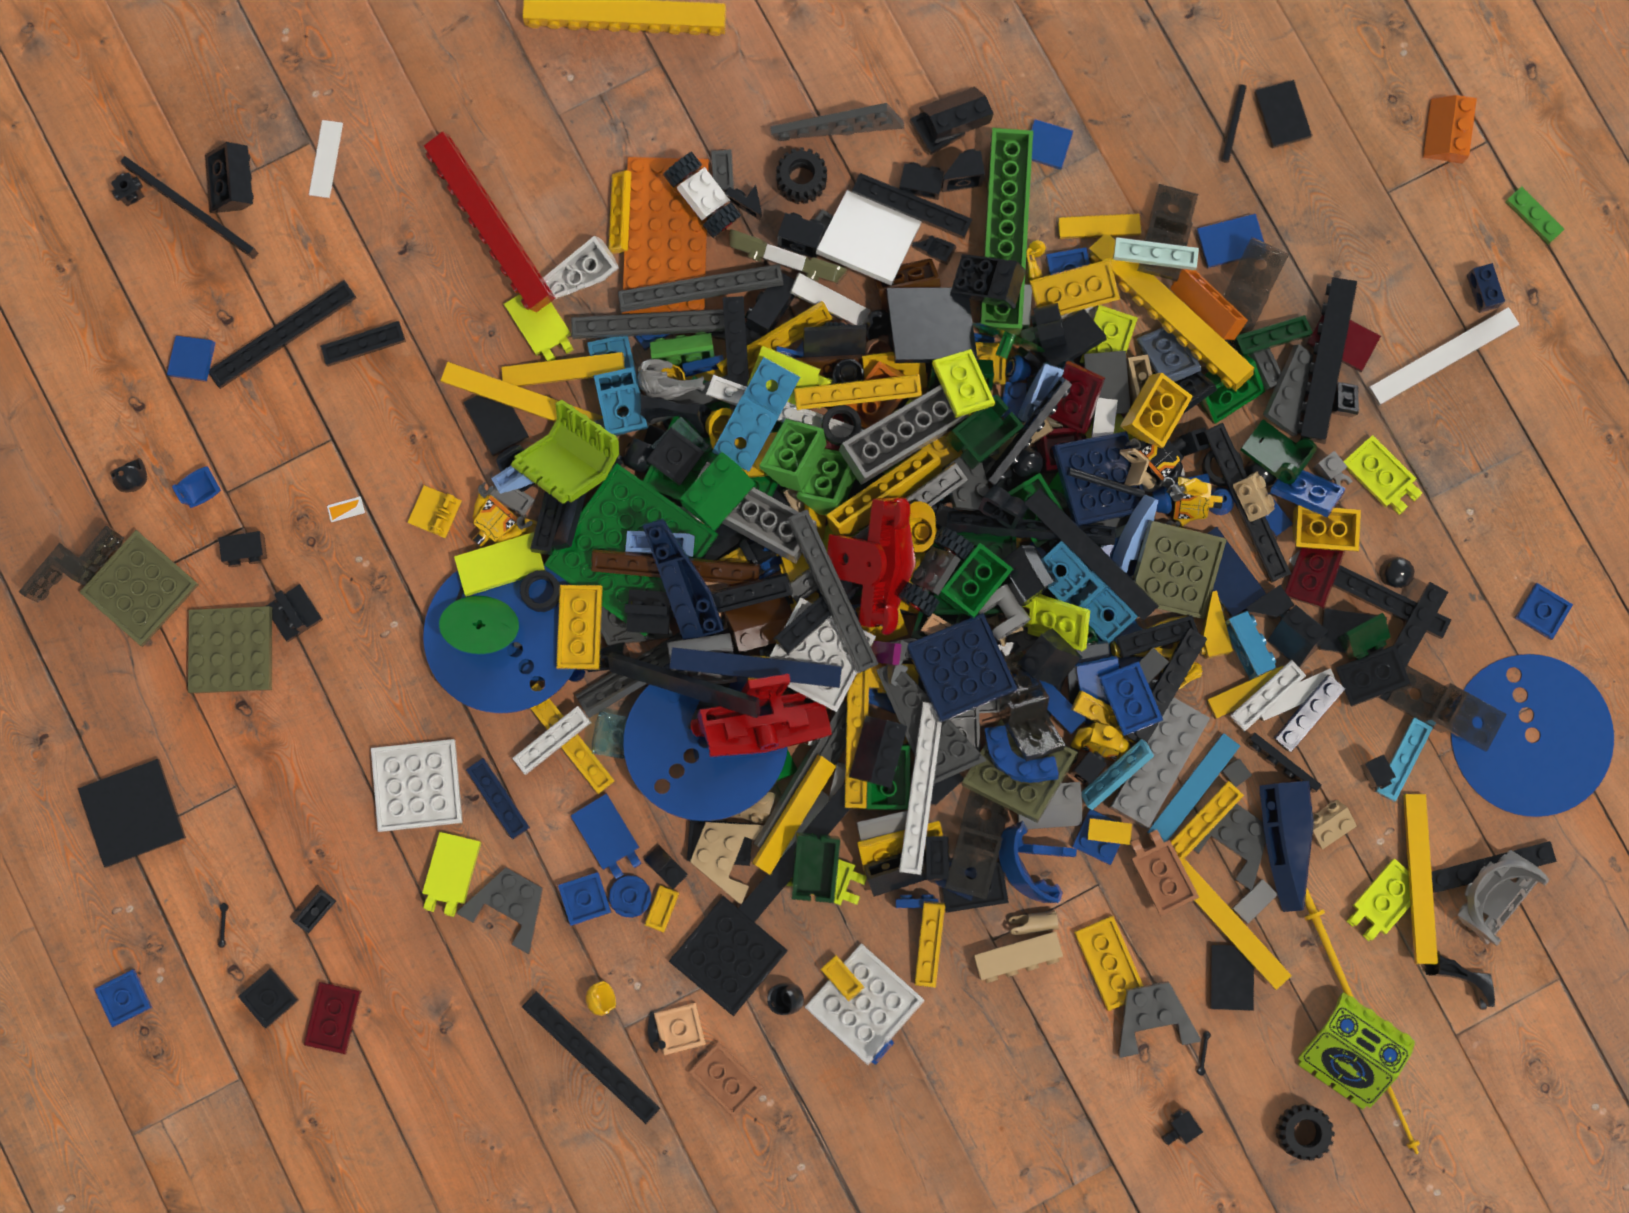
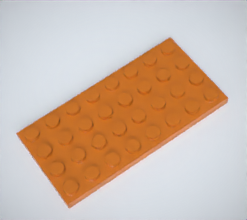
(664, 233)

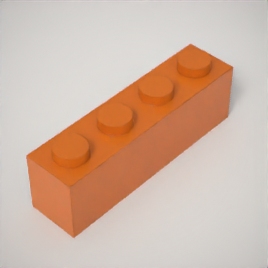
(1208, 304)

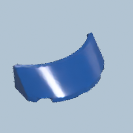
(1017, 872)

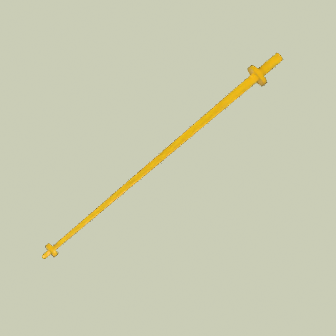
(1315, 916)

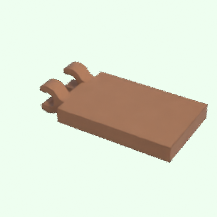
(1163, 874)

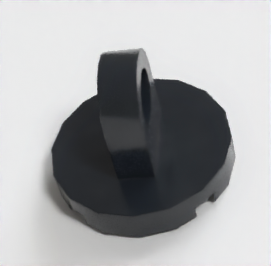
(755, 553)

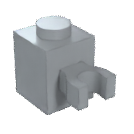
(1331, 469)

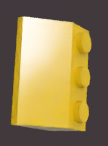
(1156, 410)
(1333, 532)

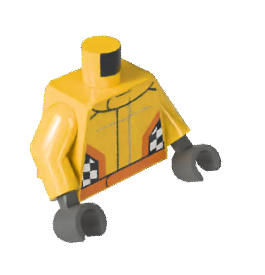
(1192, 501)
(495, 519)
(1102, 739)

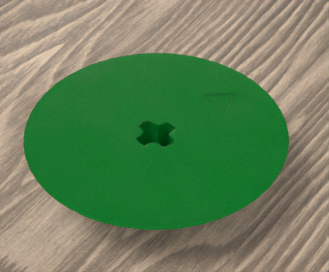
(1007, 340)
(465, 628)

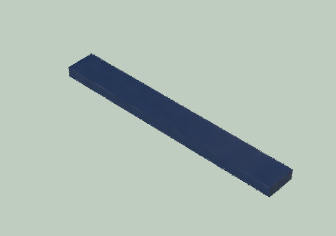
(754, 667)

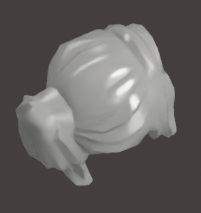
(659, 385)

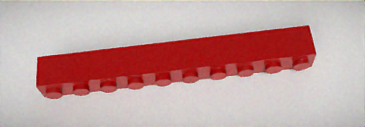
(489, 222)

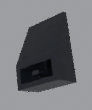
(989, 280)

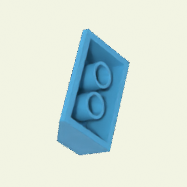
(1250, 645)

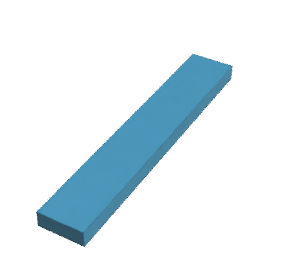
(1194, 787)

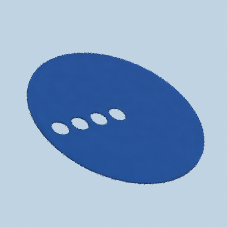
(493, 679)
(1572, 745)
(711, 786)

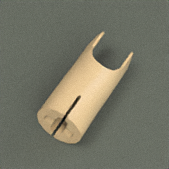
(1035, 922)

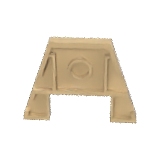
(718, 851)

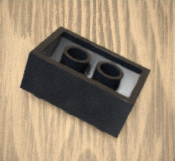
(957, 114)
(229, 178)
(878, 751)

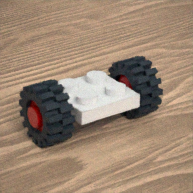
(702, 194)

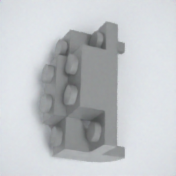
(1496, 896)

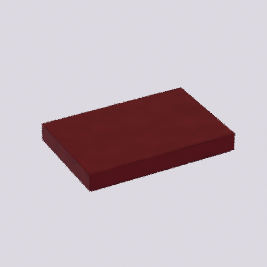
(1358, 346)
(1079, 405)
(1314, 575)
(332, 1018)

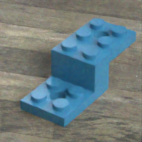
(618, 388)
(756, 413)
(1088, 591)

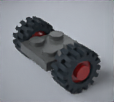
(935, 570)

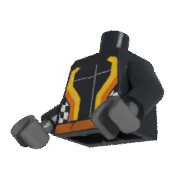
(1164, 462)

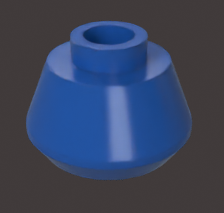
(1017, 369)
(1164, 500)
(1227, 502)

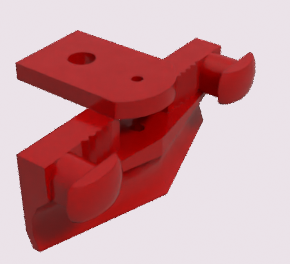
(880, 563)
(793, 721)

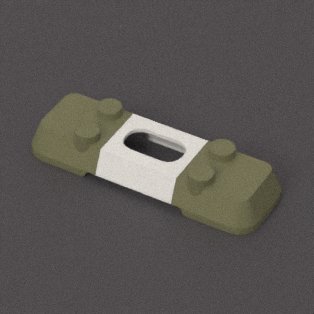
(759, 249)

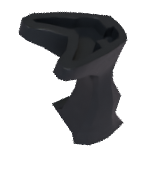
(694, 413)
(1480, 982)

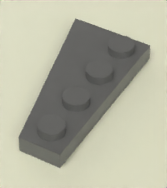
(1289, 393)

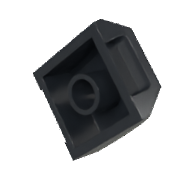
(1029, 574)

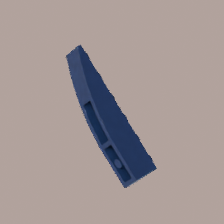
(684, 586)
(1288, 839)

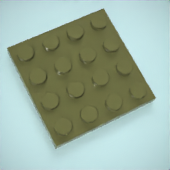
(1179, 567)
(139, 588)
(230, 650)
(1021, 797)

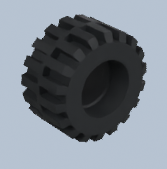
(806, 160)
(1323, 1132)

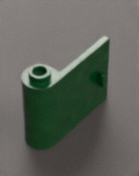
(1278, 452)

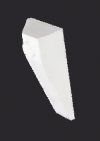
(582, 269)

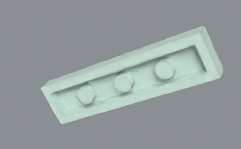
(1156, 253)

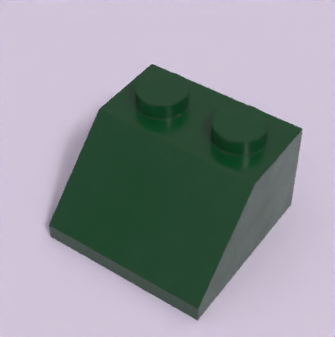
(1365, 636)

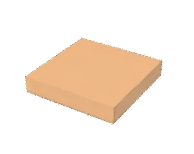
(680, 1028)

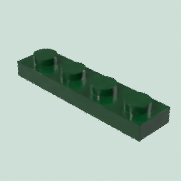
(1272, 336)

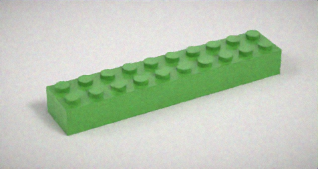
(1008, 215)

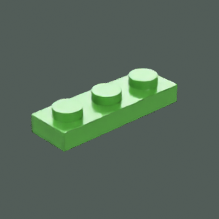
(1534, 215)

